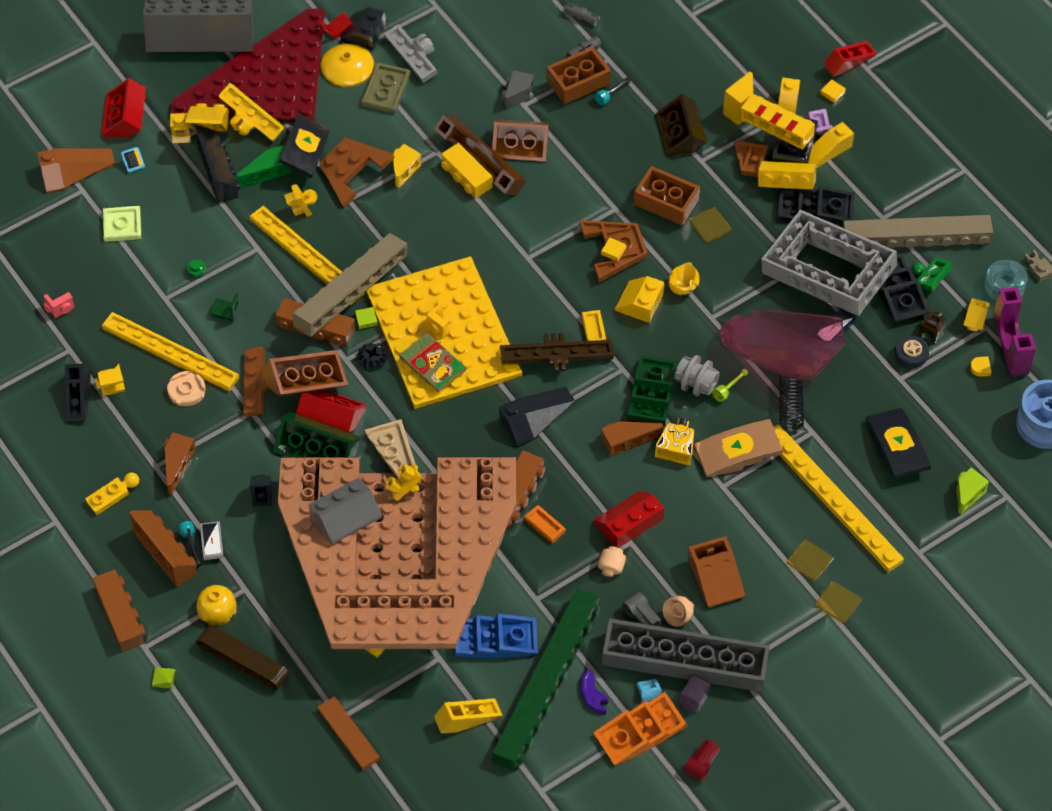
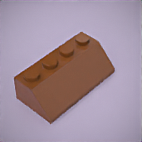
(304, 373)
(162, 546)

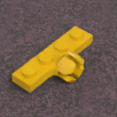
(249, 114)

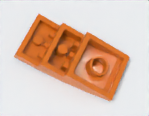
(640, 729)

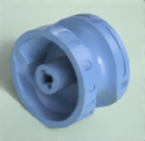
(1035, 415)

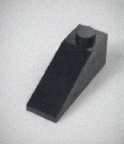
(77, 391)

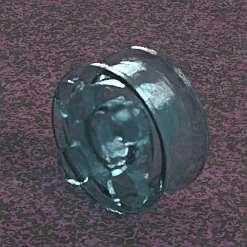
(1005, 271)

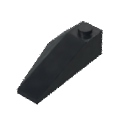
(532, 414)

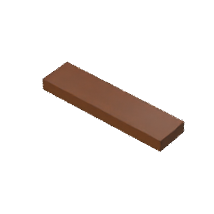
(348, 733)

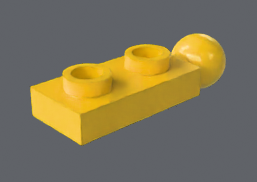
(111, 493)

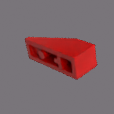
(849, 57)

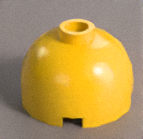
(216, 605)

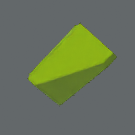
(163, 678)

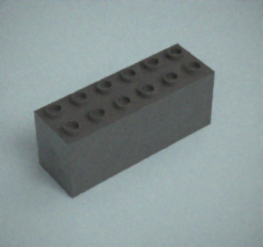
(198, 25)

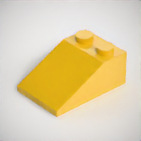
(213, 118)

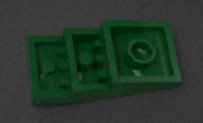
(652, 390)

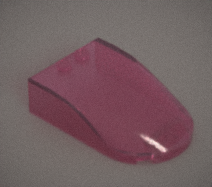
(785, 341)

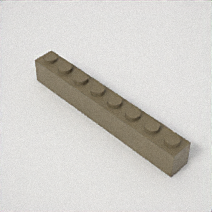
(925, 231)
(349, 285)

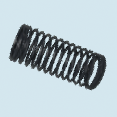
(791, 416)

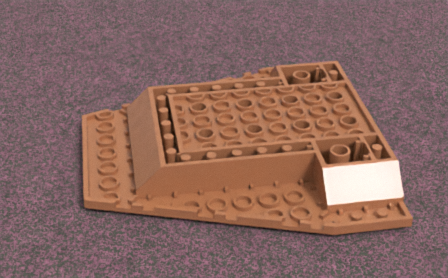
(400, 594)

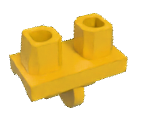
(300, 201)
(406, 482)

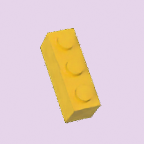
(466, 171)
(787, 175)

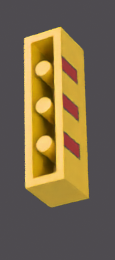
(777, 121)

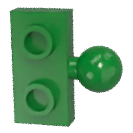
(932, 275)

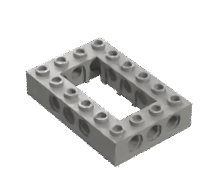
(782, 264)

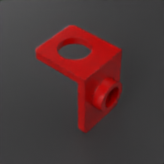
(337, 26)

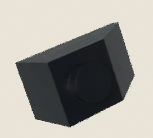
(261, 490)

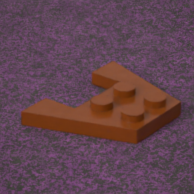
(347, 161)
(623, 232)

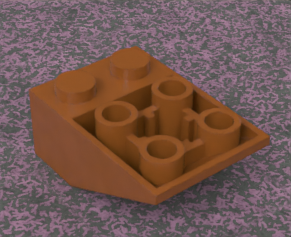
(716, 571)

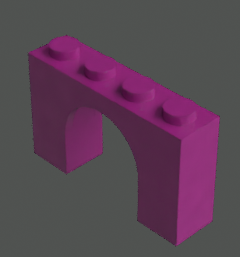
(1017, 348)

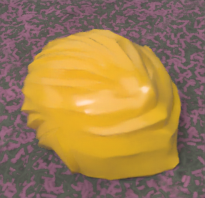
(683, 279)

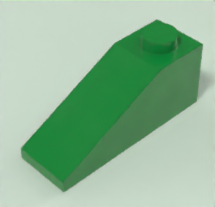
(263, 168)

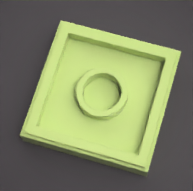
(122, 223)

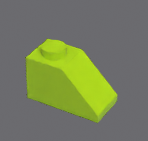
(969, 489)

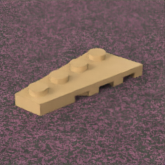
(391, 444)

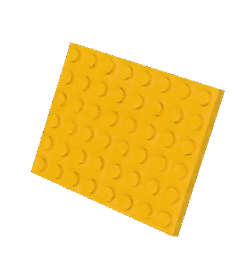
(472, 327)

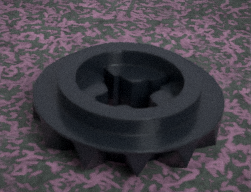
(376, 361)

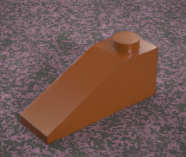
(627, 435)
(178, 453)

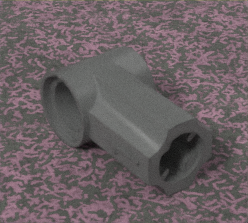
(639, 608)

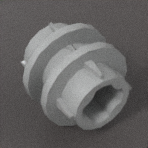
(700, 377)

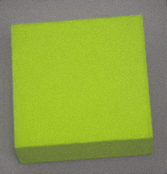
(366, 318)

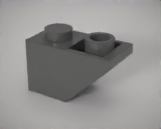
(519, 89)

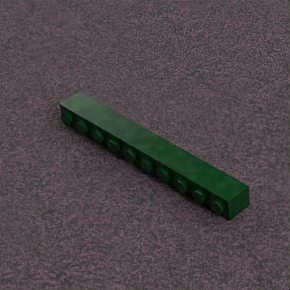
(545, 680)

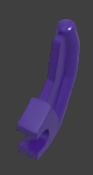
(591, 695)

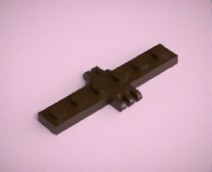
(556, 352)

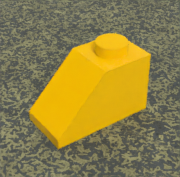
(789, 94)
(405, 163)
(976, 315)

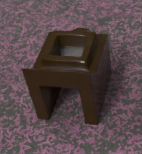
(934, 324)

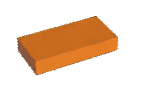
(544, 524)

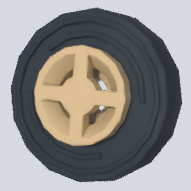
(917, 347)

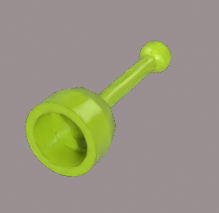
(721, 392)

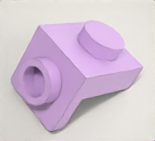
(823, 123)

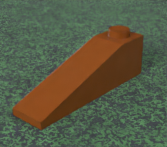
(67, 166)

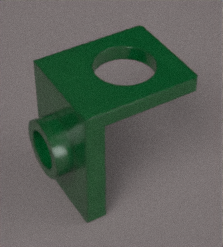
(226, 309)

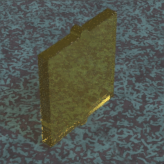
(710, 225)
(810, 560)
(838, 602)

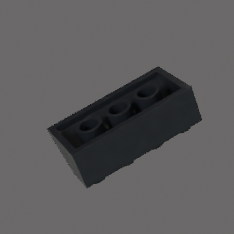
(217, 164)

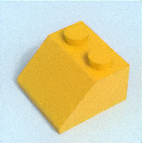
(736, 97)
(641, 298)

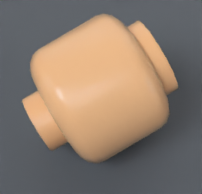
(611, 561)

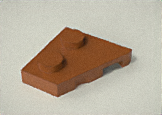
(750, 157)

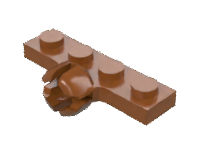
(254, 382)

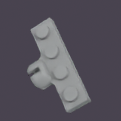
(413, 51)

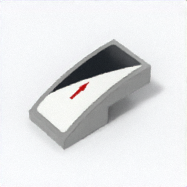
(211, 540)

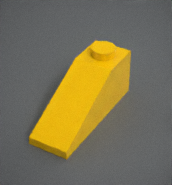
(831, 144)
(466, 714)

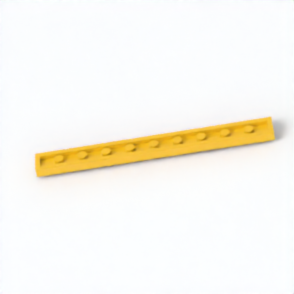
(838, 502)

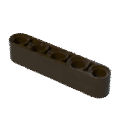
(242, 657)

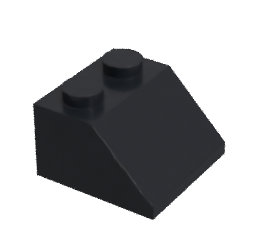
(365, 28)

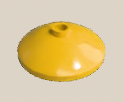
(347, 65)

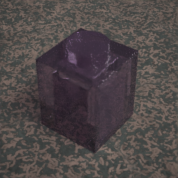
(695, 694)

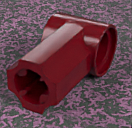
(699, 764)

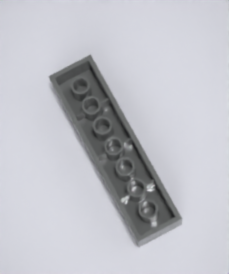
(685, 654)

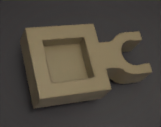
(1039, 268)

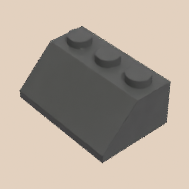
(344, 511)

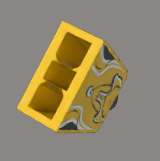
(676, 443)

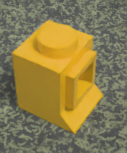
(179, 129)
(110, 381)

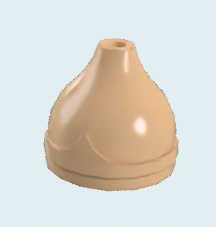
(678, 611)

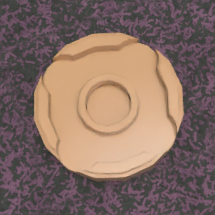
(186, 388)

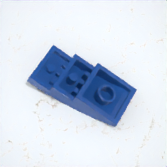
(498, 637)

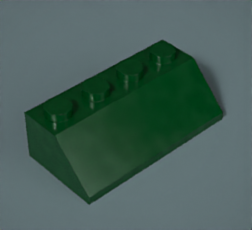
(311, 439)

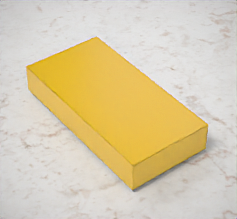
(593, 325)

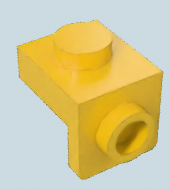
(436, 322)

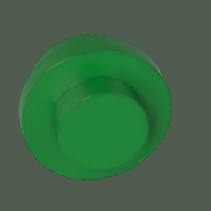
(196, 268)

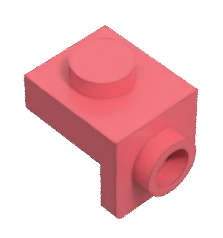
(60, 305)

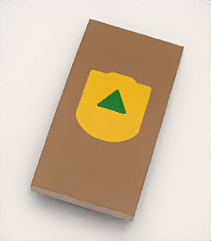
(738, 448)

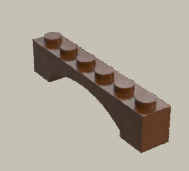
(503, 174)

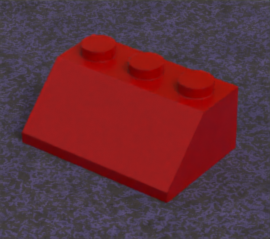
(123, 110)
(331, 409)
(630, 518)

